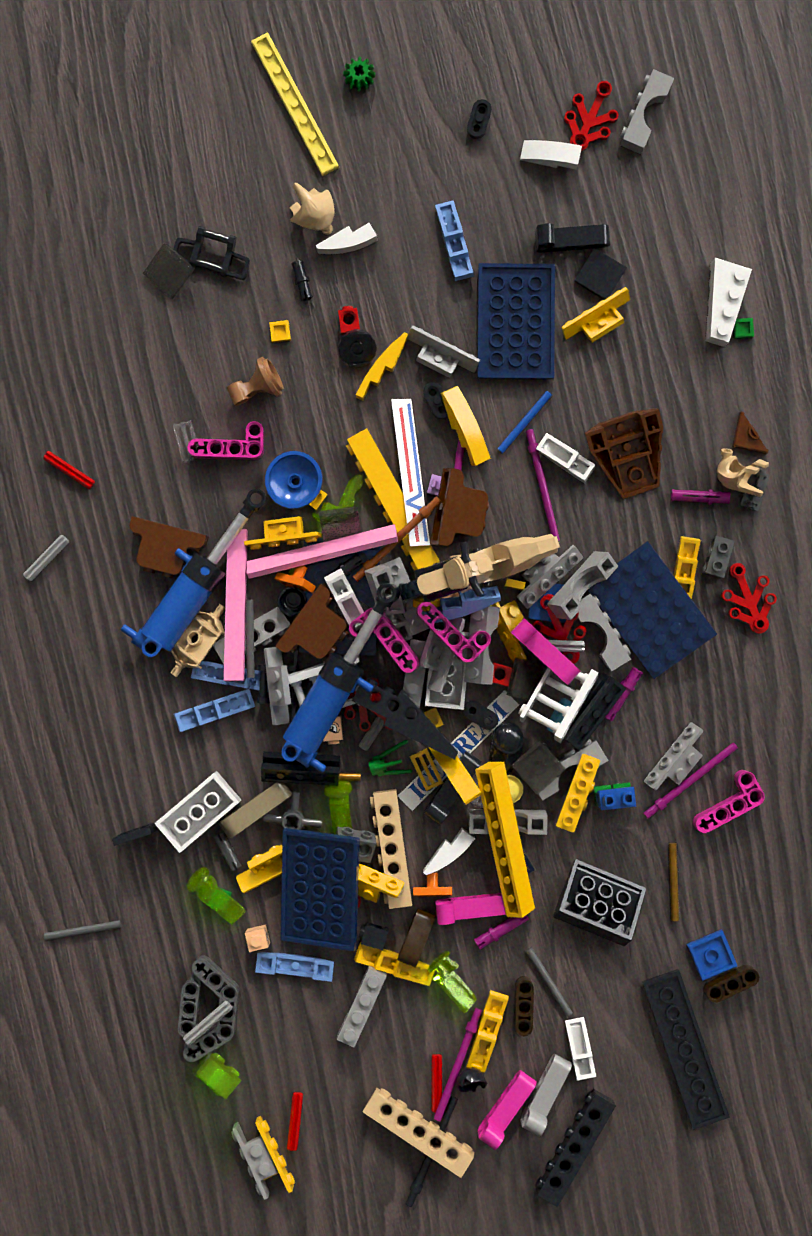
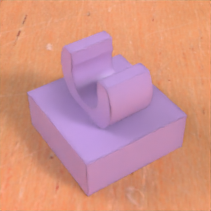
(434, 485)

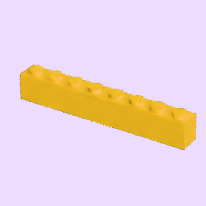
(387, 494)
(505, 839)

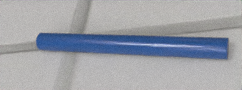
(524, 422)

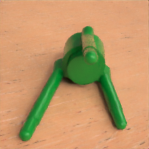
(379, 766)

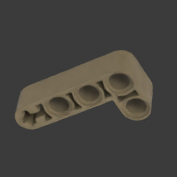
(254, 809)

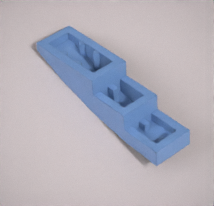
(454, 240)
(466, 603)
(215, 673)
(214, 710)

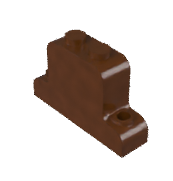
(460, 511)
(161, 542)
(315, 627)

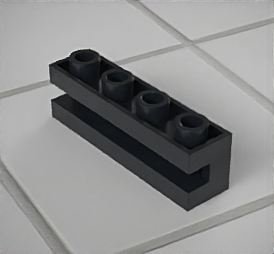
(594, 709)
(279, 770)

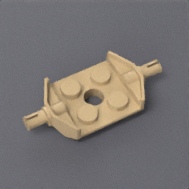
(208, 630)

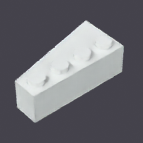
(726, 293)

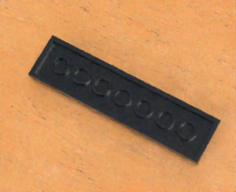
(685, 1049)

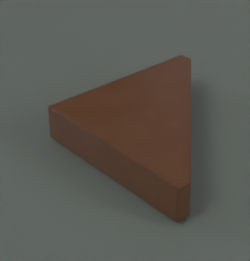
(747, 437)

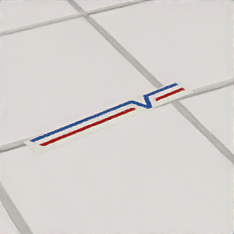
(410, 468)

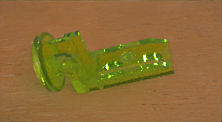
(347, 499)
(339, 804)
(214, 896)
(451, 982)

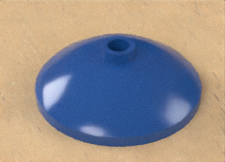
(284, 471)

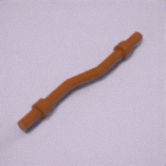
(424, 512)

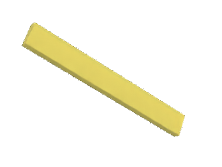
(294, 104)

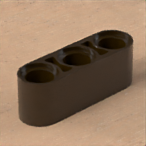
(416, 938)
(740, 983)
(524, 1015)

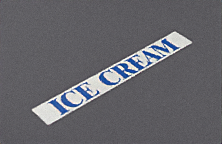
(466, 741)

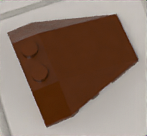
(629, 450)

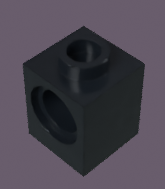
(373, 935)

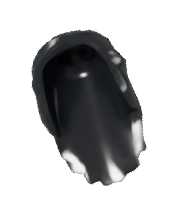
(506, 744)

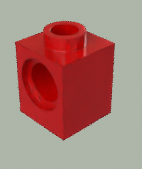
(346, 312)
(507, 670)

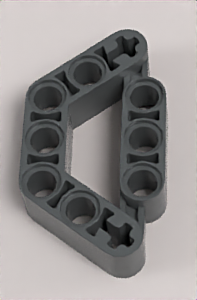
(191, 1017)

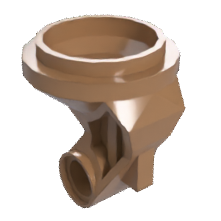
(263, 380)

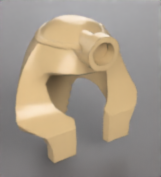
(315, 211)
(736, 476)

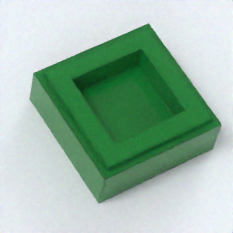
(743, 328)

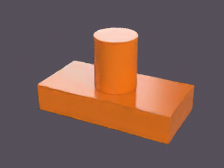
(296, 579)
(432, 888)

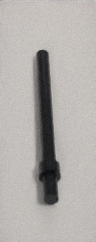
(416, 1185)

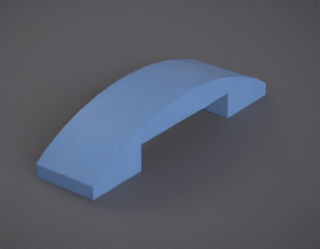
(294, 965)

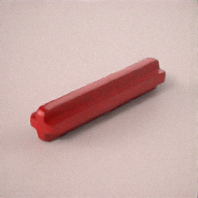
(69, 470)
(436, 1080)
(295, 1118)

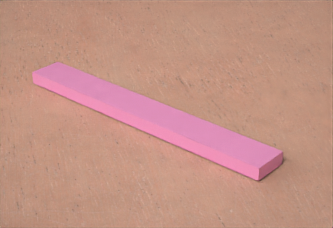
(322, 551)
(235, 609)

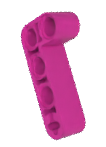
(226, 445)
(448, 629)
(388, 642)
(545, 651)
(727, 804)
(469, 907)
(506, 1107)

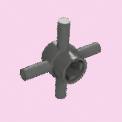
(292, 813)

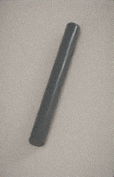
(250, 638)
(82, 930)
(549, 982)

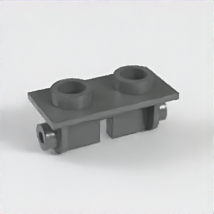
(758, 481)

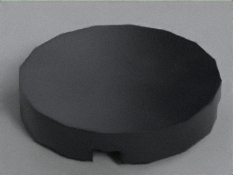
(357, 348)

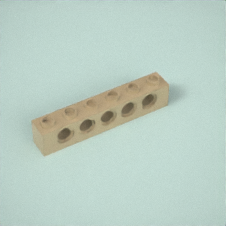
(390, 799)
(456, 1164)

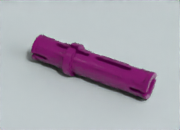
(723, 497)
(629, 683)
(499, 930)

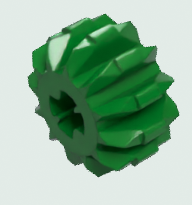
(361, 80)

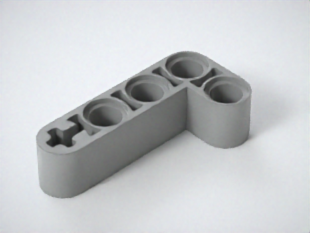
(544, 1095)

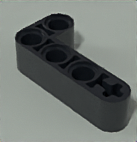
(571, 238)
(447, 795)

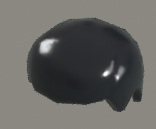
(291, 600)
(470, 1079)

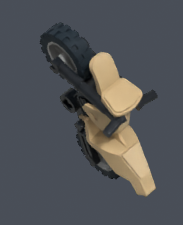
(481, 566)

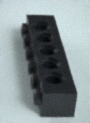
(555, 1191)

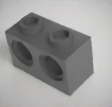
(717, 557)
(366, 837)

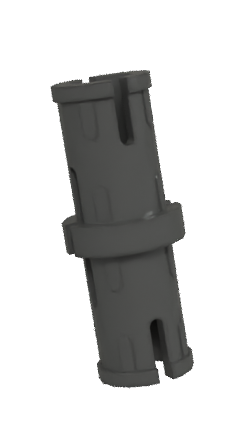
(227, 851)

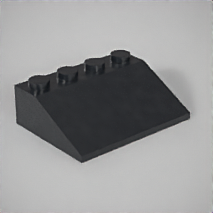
(600, 903)

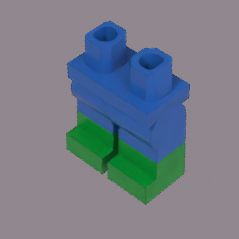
(619, 797)

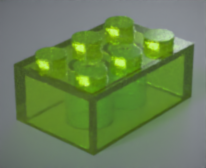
(216, 1075)

